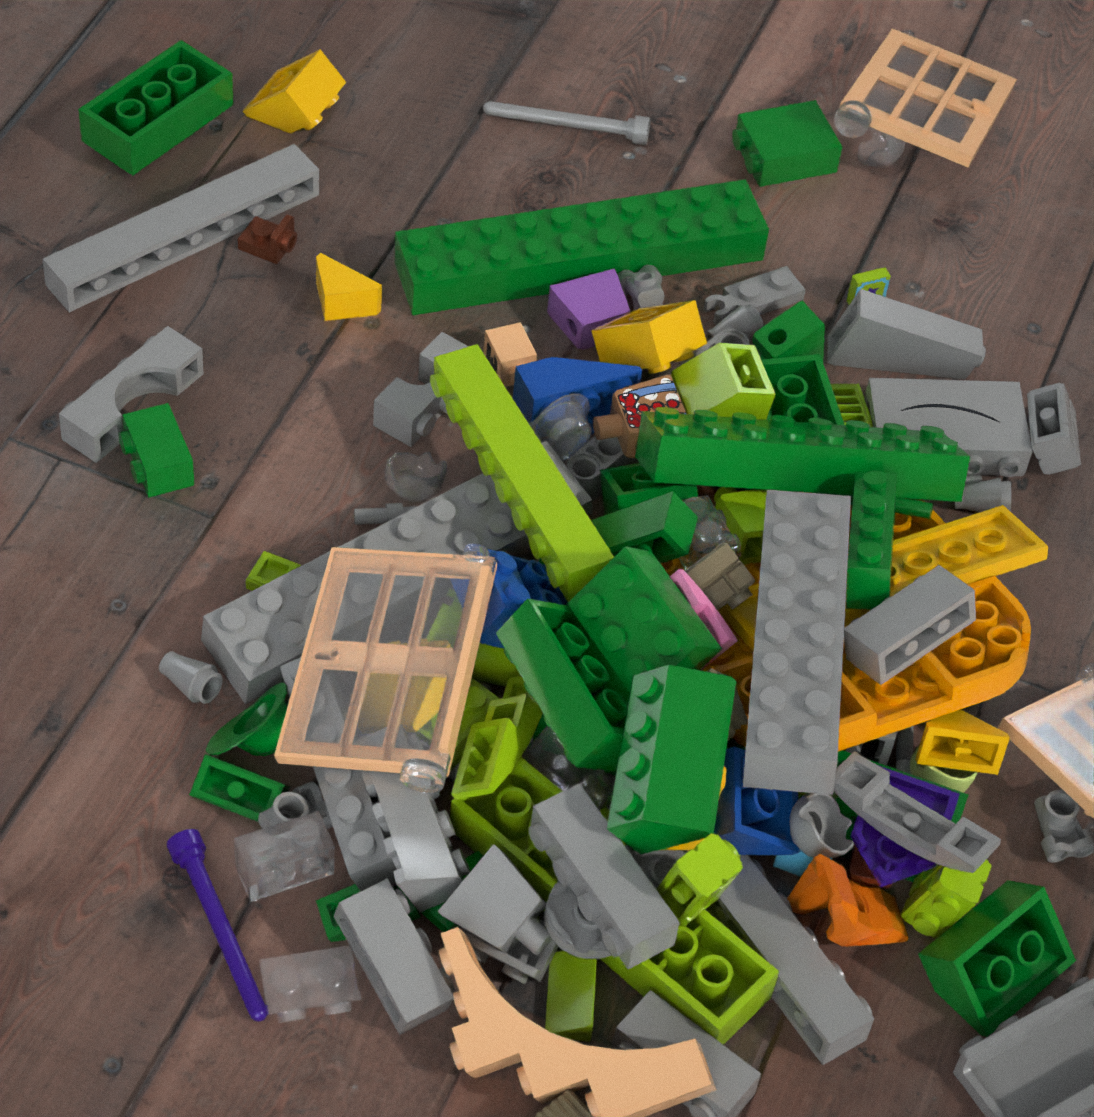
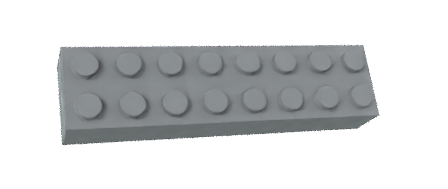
(798, 644)

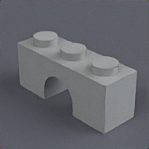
(410, 409)

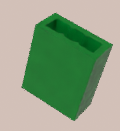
(787, 143)

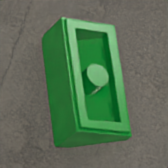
(235, 788)

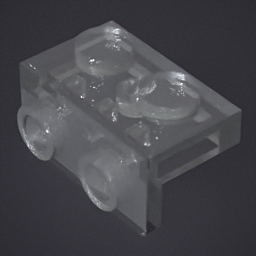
(309, 982)

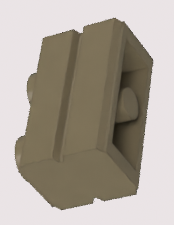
(722, 577)

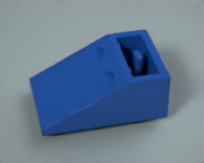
(548, 379)
(513, 584)

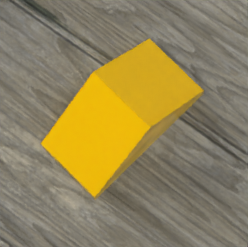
(345, 291)
(962, 744)

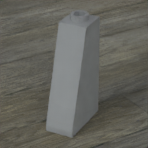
(903, 339)

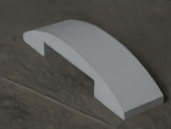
(909, 822)

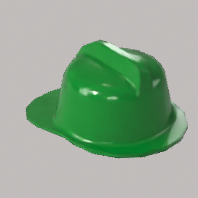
(255, 728)

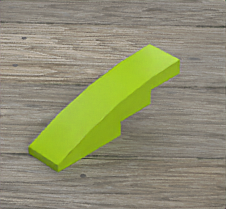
(497, 742)

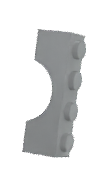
(161, 365)

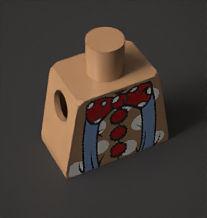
(627, 410)

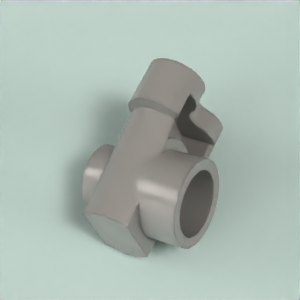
(643, 286)
(294, 804)
(1061, 828)

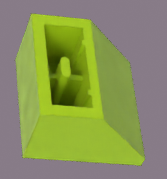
(725, 381)

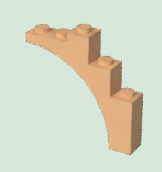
(620, 1080)

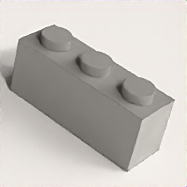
(909, 624)
(395, 955)
(658, 1024)

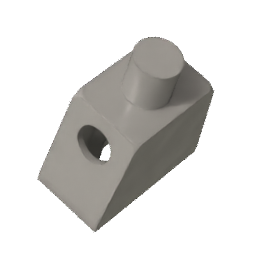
(498, 905)

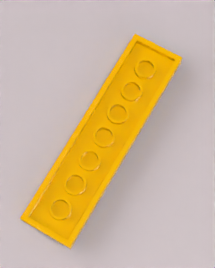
(966, 547)

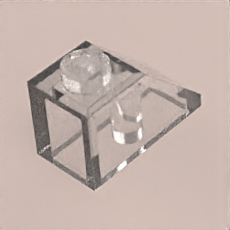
(548, 757)

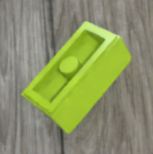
(571, 996)

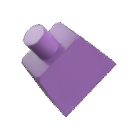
(586, 304)

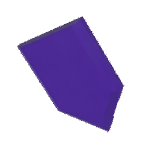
(883, 856)

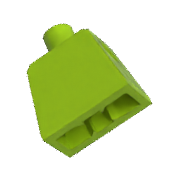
(745, 518)

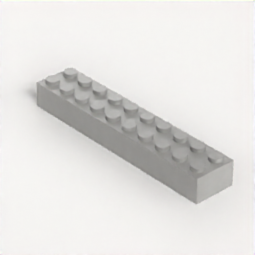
(272, 622)

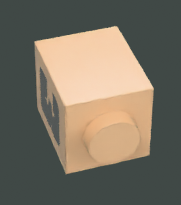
(506, 349)

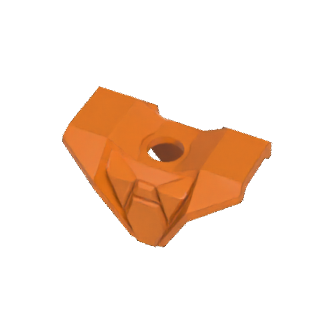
(827, 885)

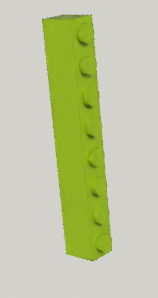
(520, 469)

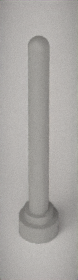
(634, 129)

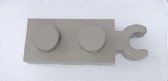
(763, 292)

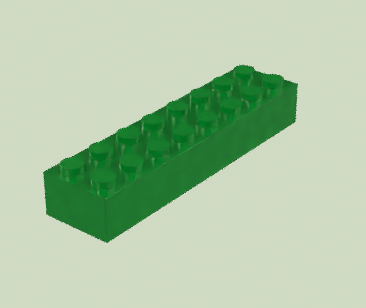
(797, 454)

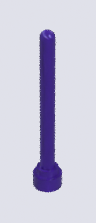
(188, 851)

